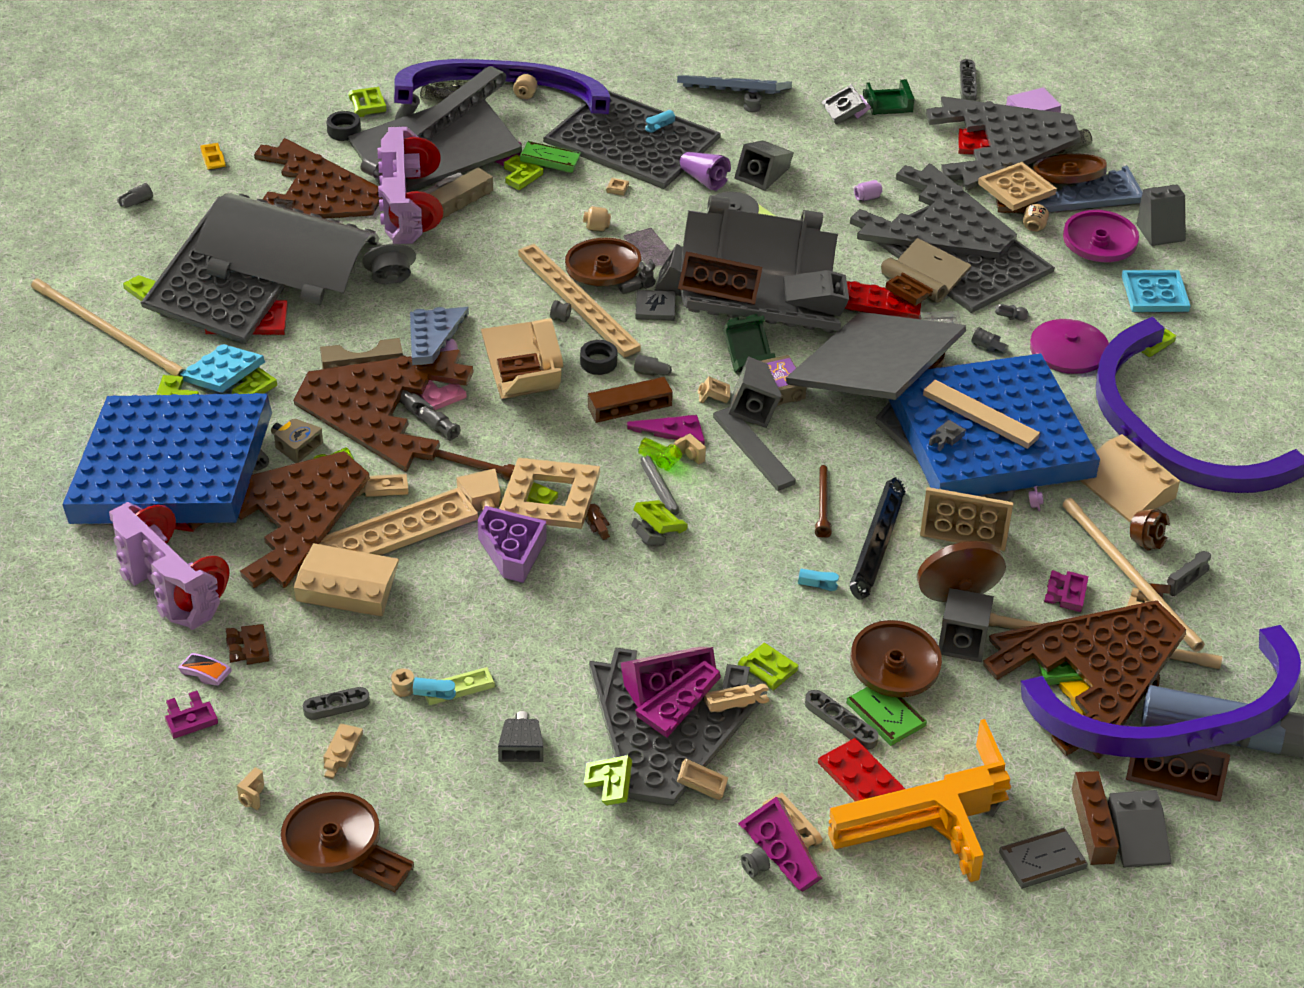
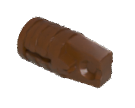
(597, 521)

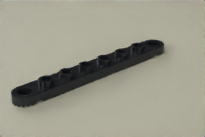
(877, 539)

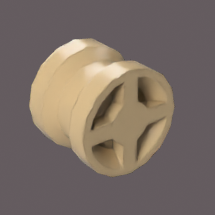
(402, 682)

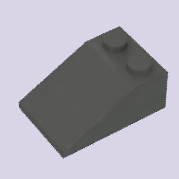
(1139, 828)

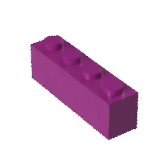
(652, 674)

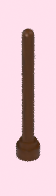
(505, 471)
(823, 527)

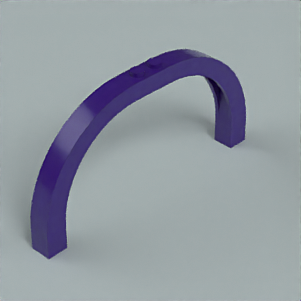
(434, 71)
(1190, 470)
(1182, 736)

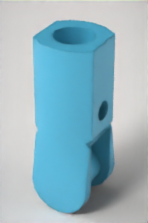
(660, 120)
(823, 580)
(434, 688)

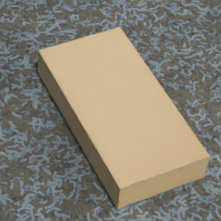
(702, 779)

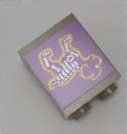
(780, 369)

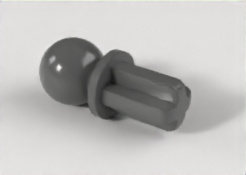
(1012, 312)

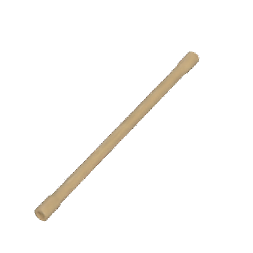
(46, 290)
(1077, 513)
(1201, 659)

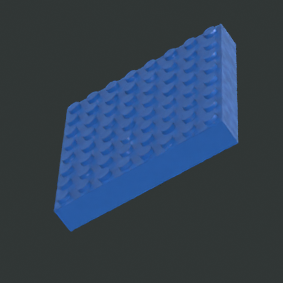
(171, 453)
(982, 458)

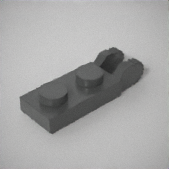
(1189, 573)

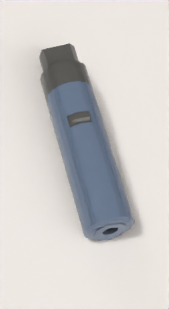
(1171, 706)

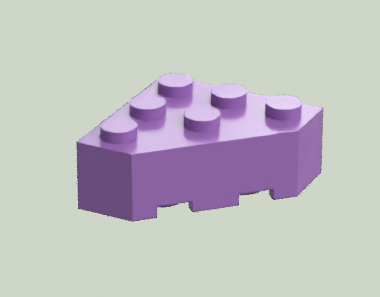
(511, 541)

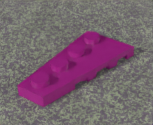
(676, 701)
(779, 838)

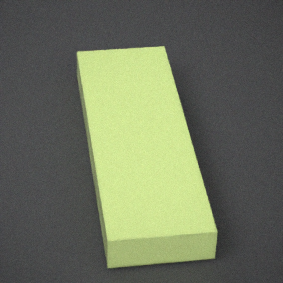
(468, 684)

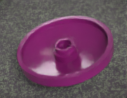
(1100, 236)
(1069, 345)

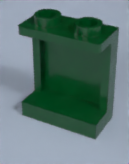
(890, 100)
(746, 339)

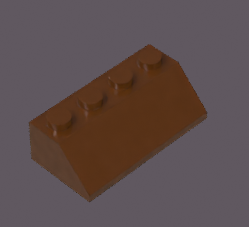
(720, 278)
(1192, 773)

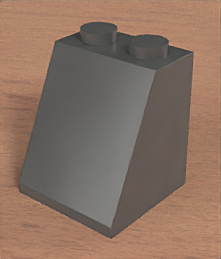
(762, 164)
(1162, 215)
(670, 272)
(755, 394)
(965, 625)

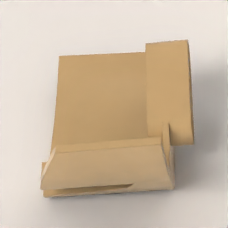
(520, 340)

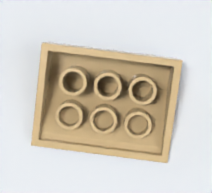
(1131, 479)
(965, 518)
(345, 579)

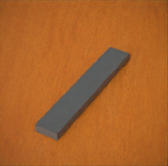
(755, 449)

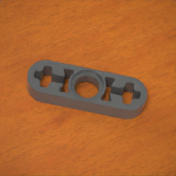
(321, 712)

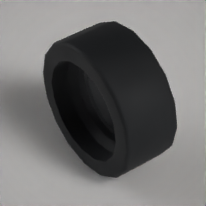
(341, 118)
(598, 367)

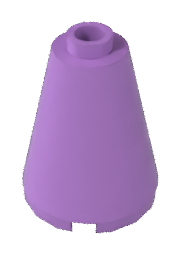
(706, 168)

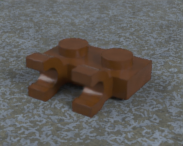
(254, 644)

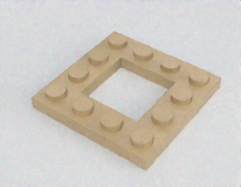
(573, 513)

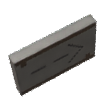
(1043, 857)

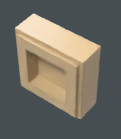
(617, 186)

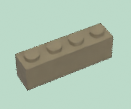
(464, 191)

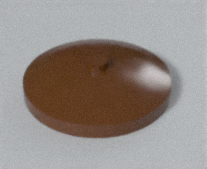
(1071, 168)
(603, 261)
(961, 566)
(895, 658)
(330, 832)

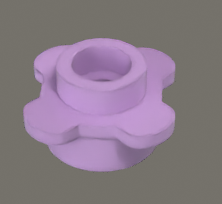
(1036, 498)

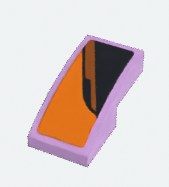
(206, 668)

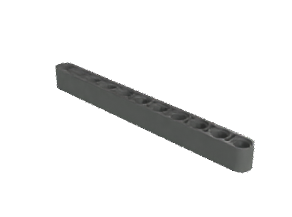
(446, 111)

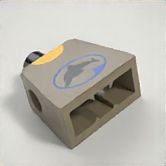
(297, 439)

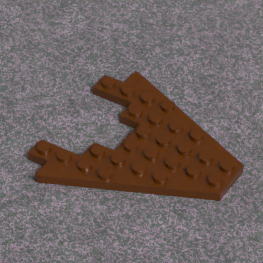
(319, 184)
(363, 397)
(304, 506)
(1111, 650)

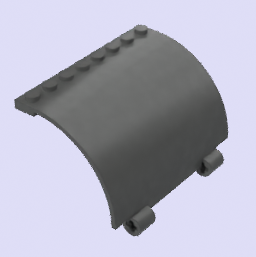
(763, 240)
(281, 245)

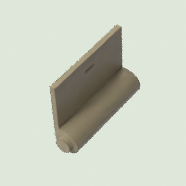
(929, 267)

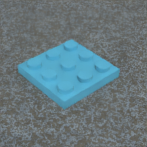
(1155, 291)
(222, 368)

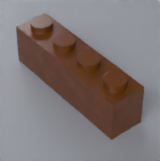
(630, 399)
(1094, 818)

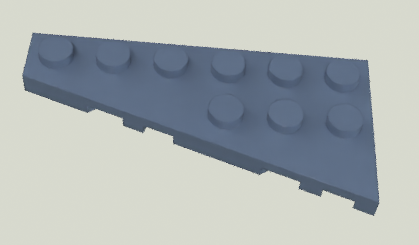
(737, 84)
(1108, 190)
(431, 330)

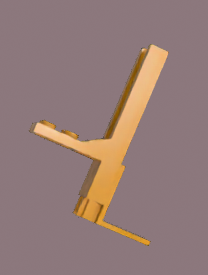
(936, 804)

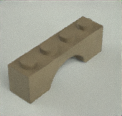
(337, 356)

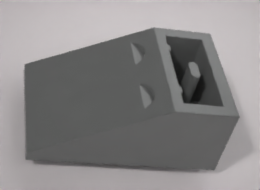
(818, 291)

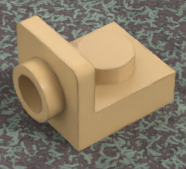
(714, 388)
(692, 448)
(250, 789)

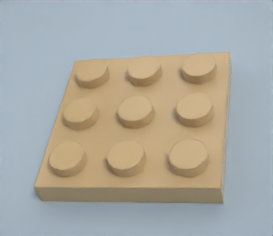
(1017, 186)

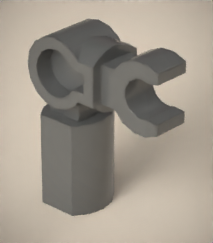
(644, 279)

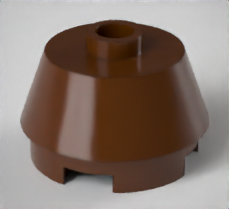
(1149, 528)

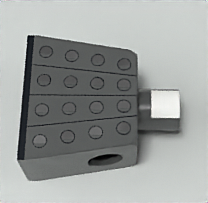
(521, 740)

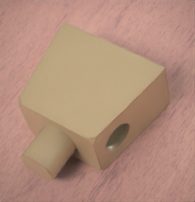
(481, 489)

